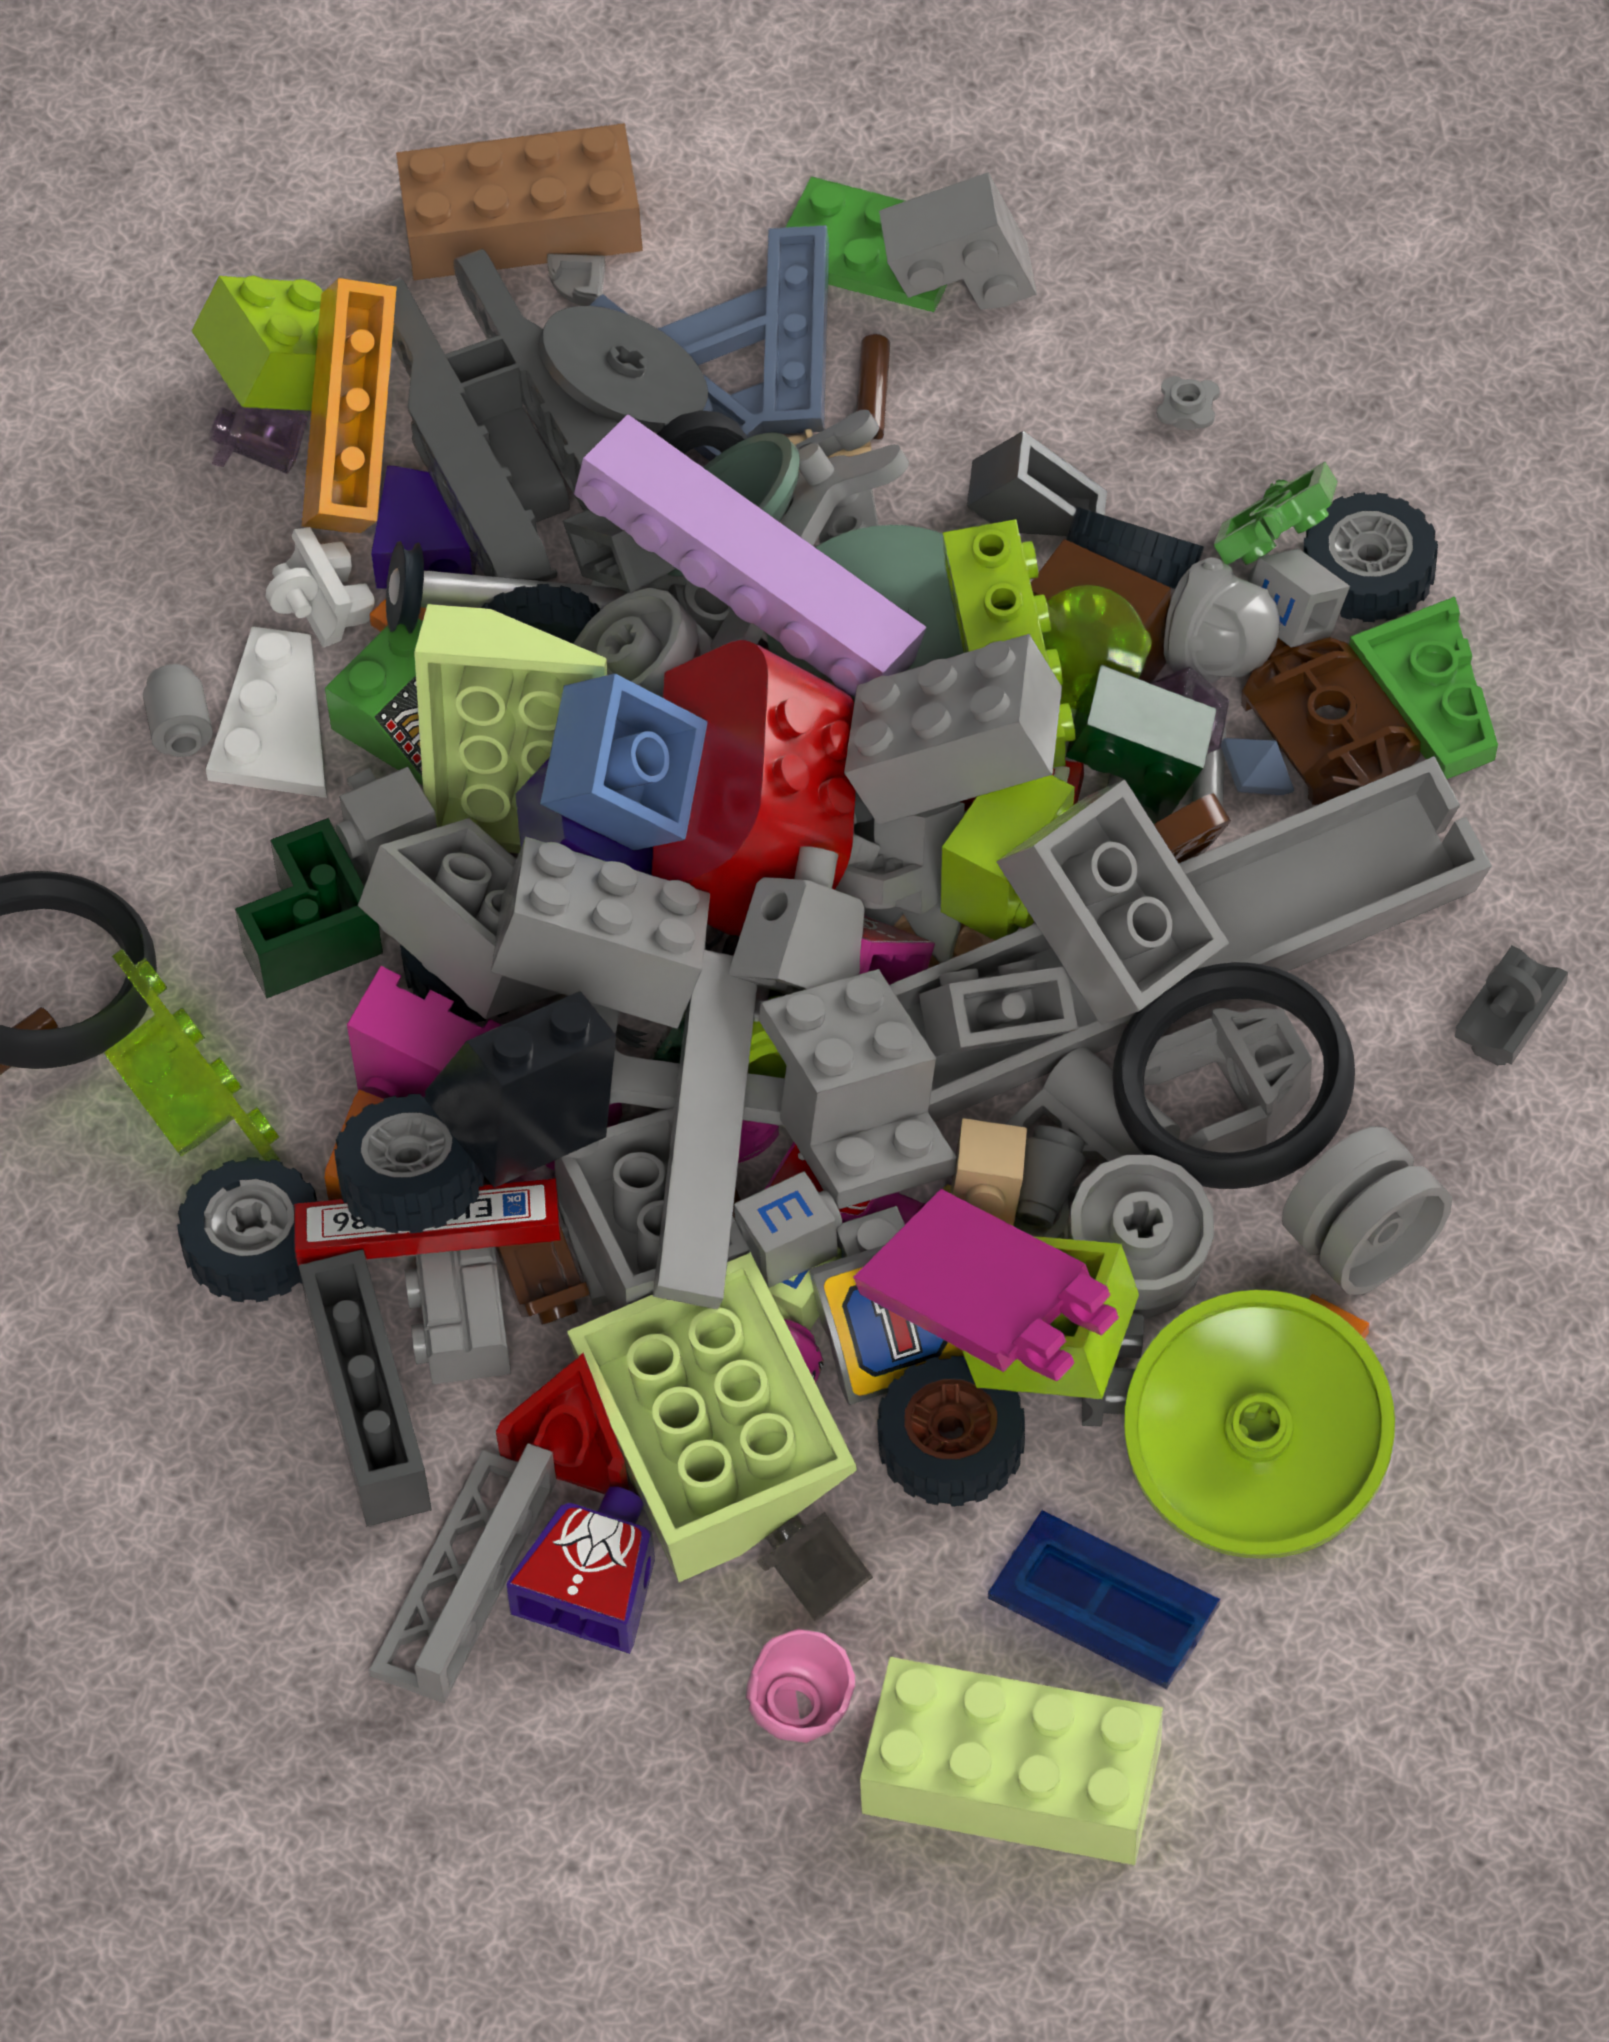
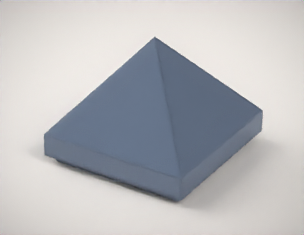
(1257, 766)

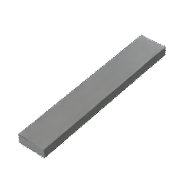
(705, 1137)

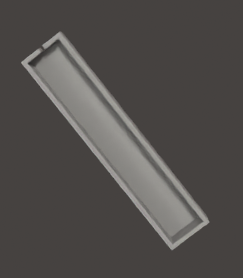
(1276, 898)

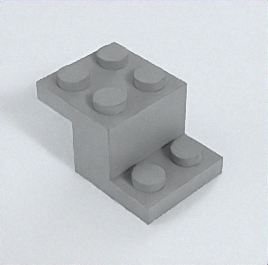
(857, 1088)

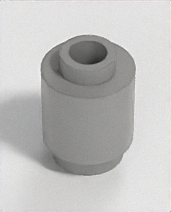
(177, 711)

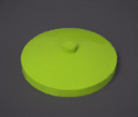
(1259, 1424)

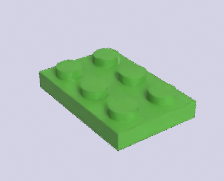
(856, 240)

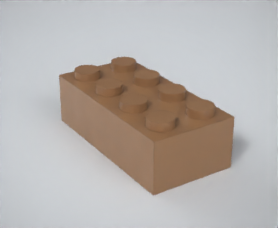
(520, 199)

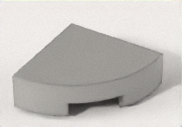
(577, 276)

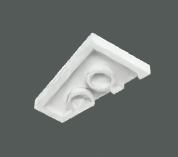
(272, 718)

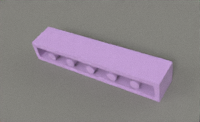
(746, 558)

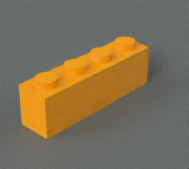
(349, 406)

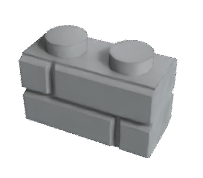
(461, 1315)

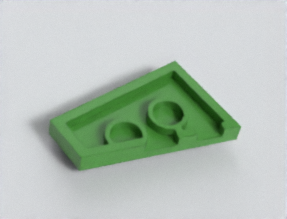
(1431, 682)

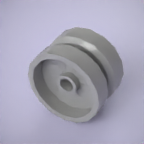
(644, 637)
(1366, 1210)
(1157, 1218)

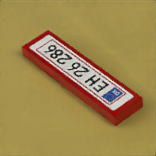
(499, 1217)

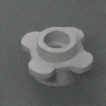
(1187, 414)

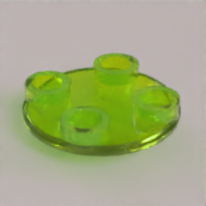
(1091, 630)

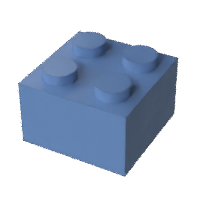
(624, 762)

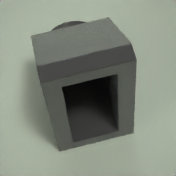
(1032, 486)

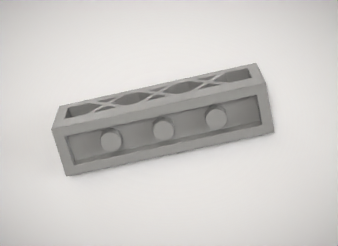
(478, 1580)

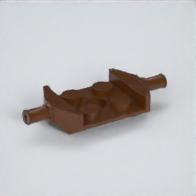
(1329, 752)

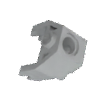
(1261, 1063)

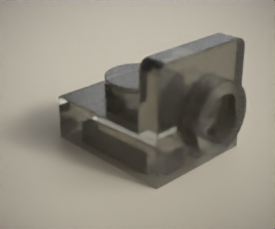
(815, 1563)

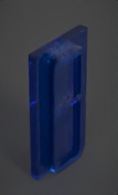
(1104, 1599)

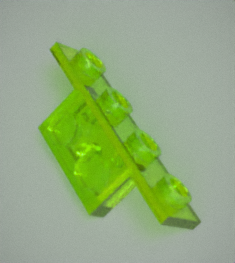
(174, 1079)

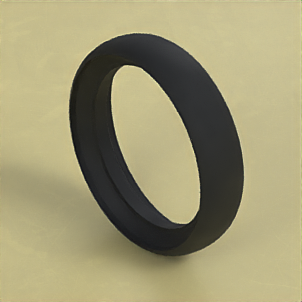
(1216, 984)
(119, 1018)

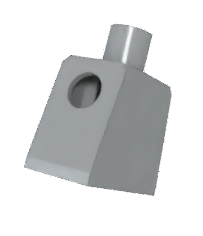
(800, 929)

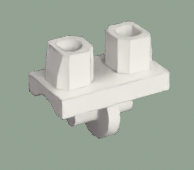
(313, 588)

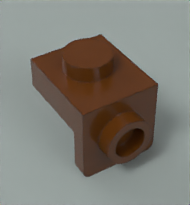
(543, 1279)

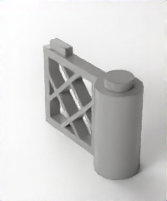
(1082, 1101)

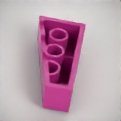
(407, 1041)

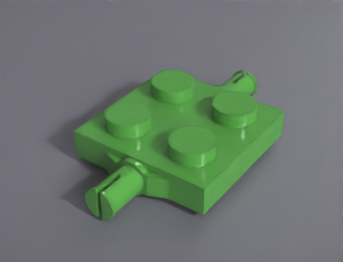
(1284, 505)

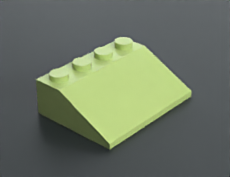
(489, 711)
(714, 1417)

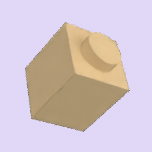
(990, 1167)

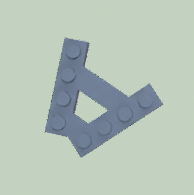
(790, 319)

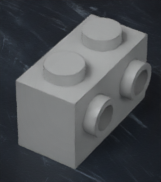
(999, 1009)

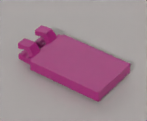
(985, 1286)

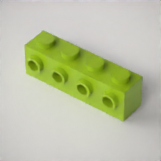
(995, 601)

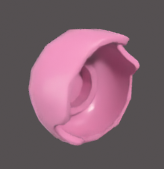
(802, 1663)

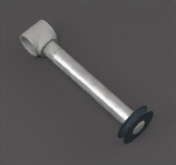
(414, 588)

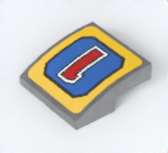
(865, 1338)

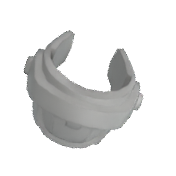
(1219, 623)

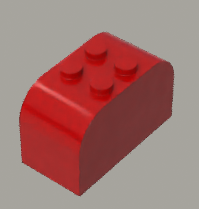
(764, 776)

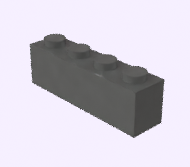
(365, 1388)

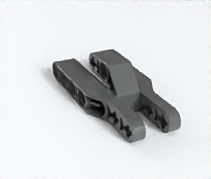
(478, 434)

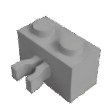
(381, 813)

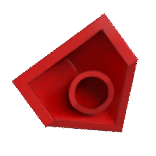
(572, 1424)

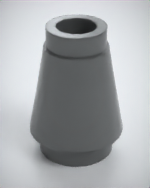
(1049, 1173)

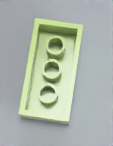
(1011, 1760)

